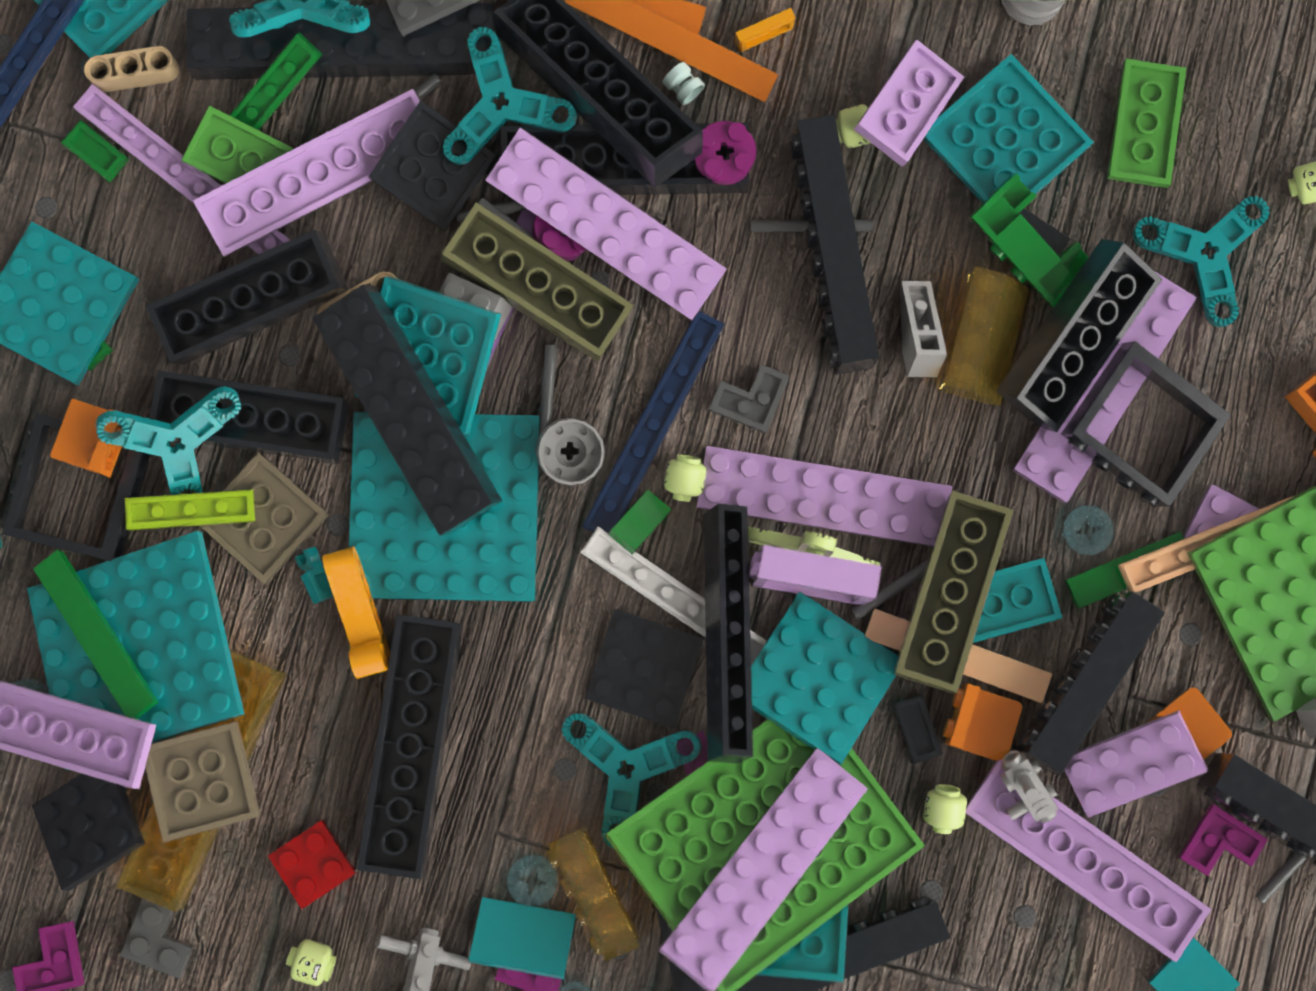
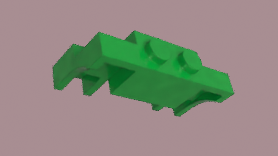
(1021, 244)

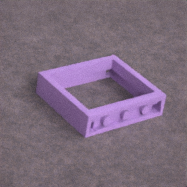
(814, 575)

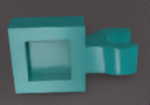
(315, 576)

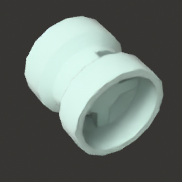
(683, 83)

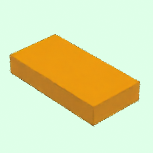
(764, 30)

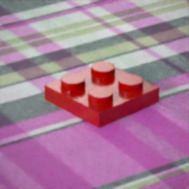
(312, 864)

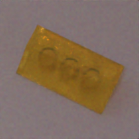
(984, 336)
(594, 893)

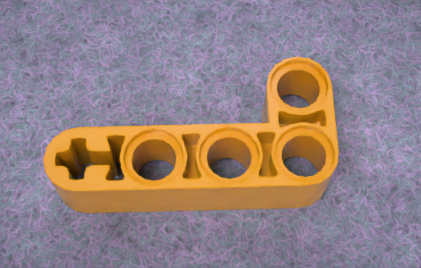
(358, 612)

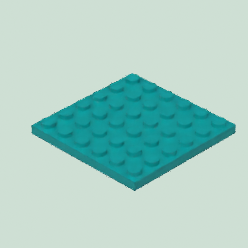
(477, 562)
(168, 623)

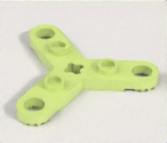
(809, 543)

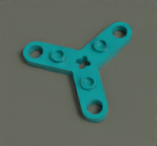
(277, 13)
(485, 118)
(1186, 245)
(154, 436)
(608, 754)

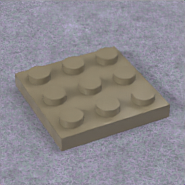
(282, 523)
(201, 782)

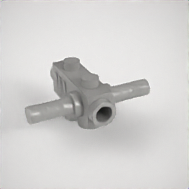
(1023, 777)
(423, 955)

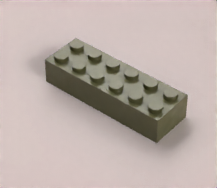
(536, 282)
(953, 592)

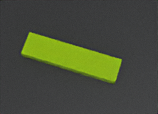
(190, 510)

